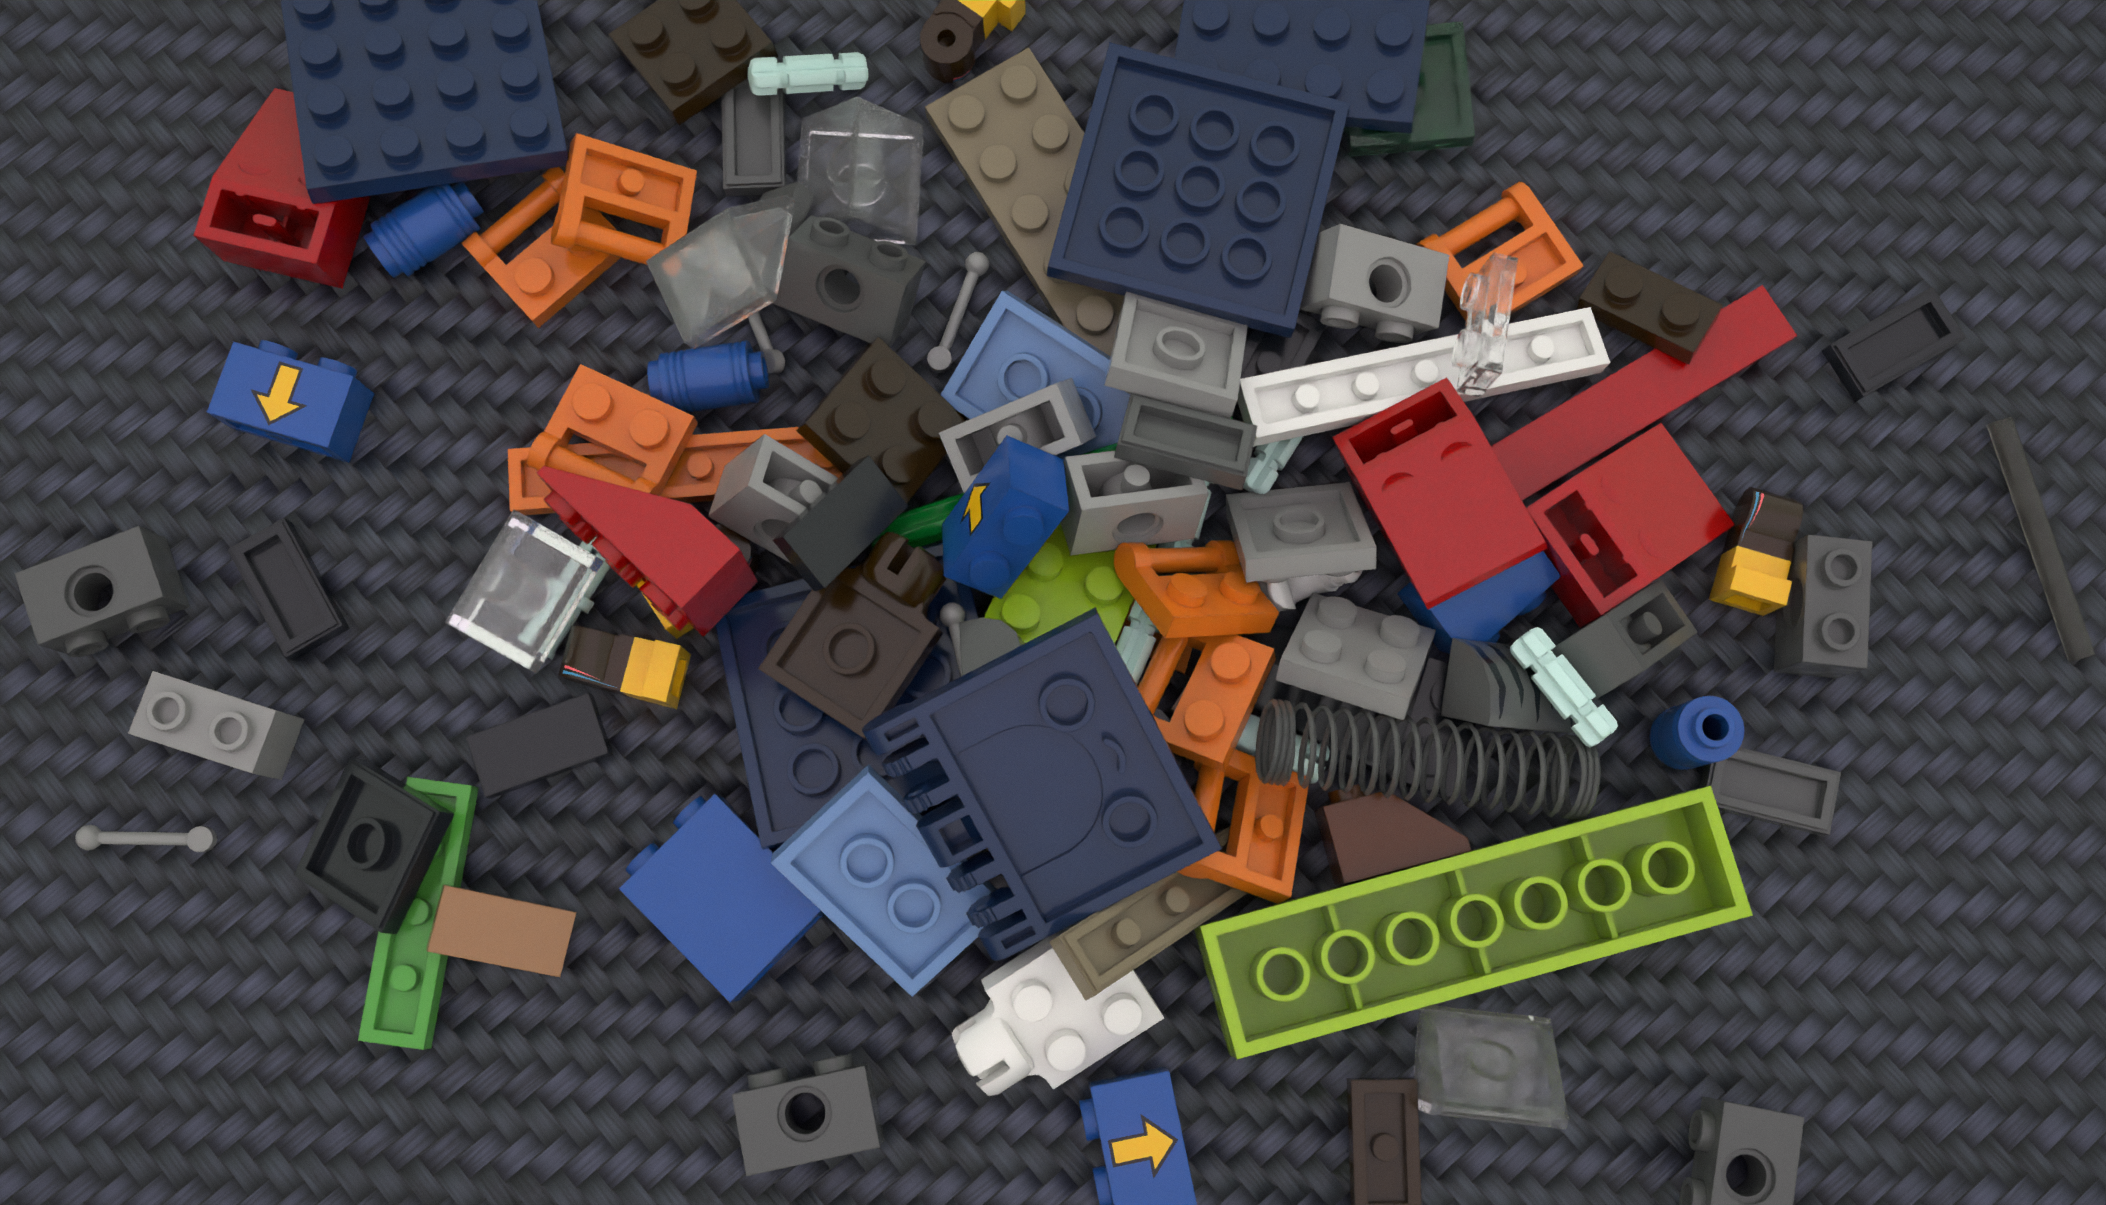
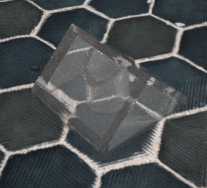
(863, 169)
(724, 268)
(524, 591)
(1488, 1067)

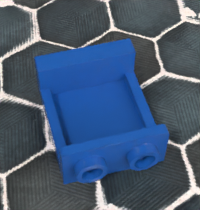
(720, 897)

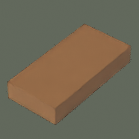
(501, 931)

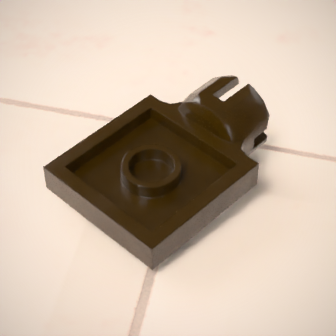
(862, 635)

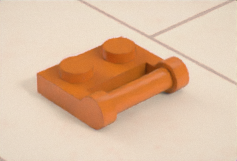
(623, 186)
(1541, 249)
(543, 274)
(619, 422)
(1198, 603)
(1216, 696)
(1261, 834)

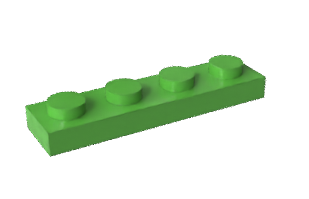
(404, 976)

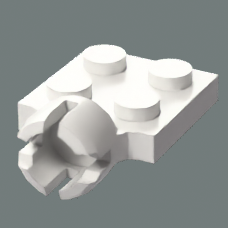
(1045, 1025)

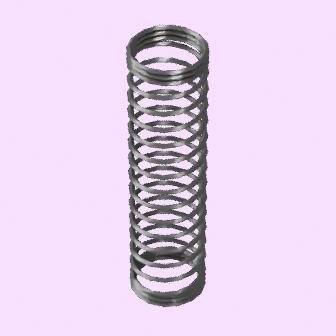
(1277, 751)

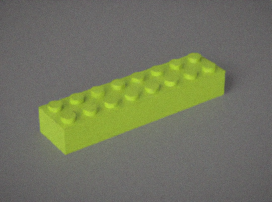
(1471, 922)

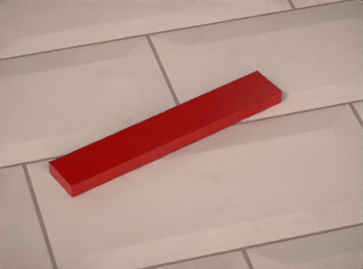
(1640, 396)

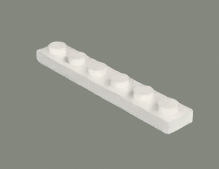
(1361, 385)

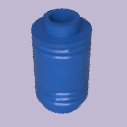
(424, 228)
(709, 376)
(1697, 733)

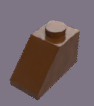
(1380, 835)

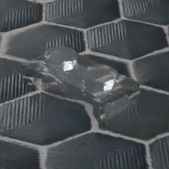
(1482, 343)

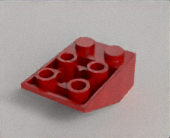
(262, 211)
(1438, 493)
(1625, 523)
(683, 559)

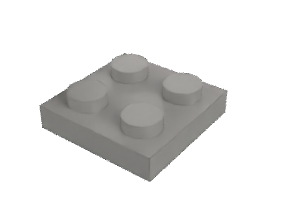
(1177, 355)
(1300, 532)
(1356, 655)

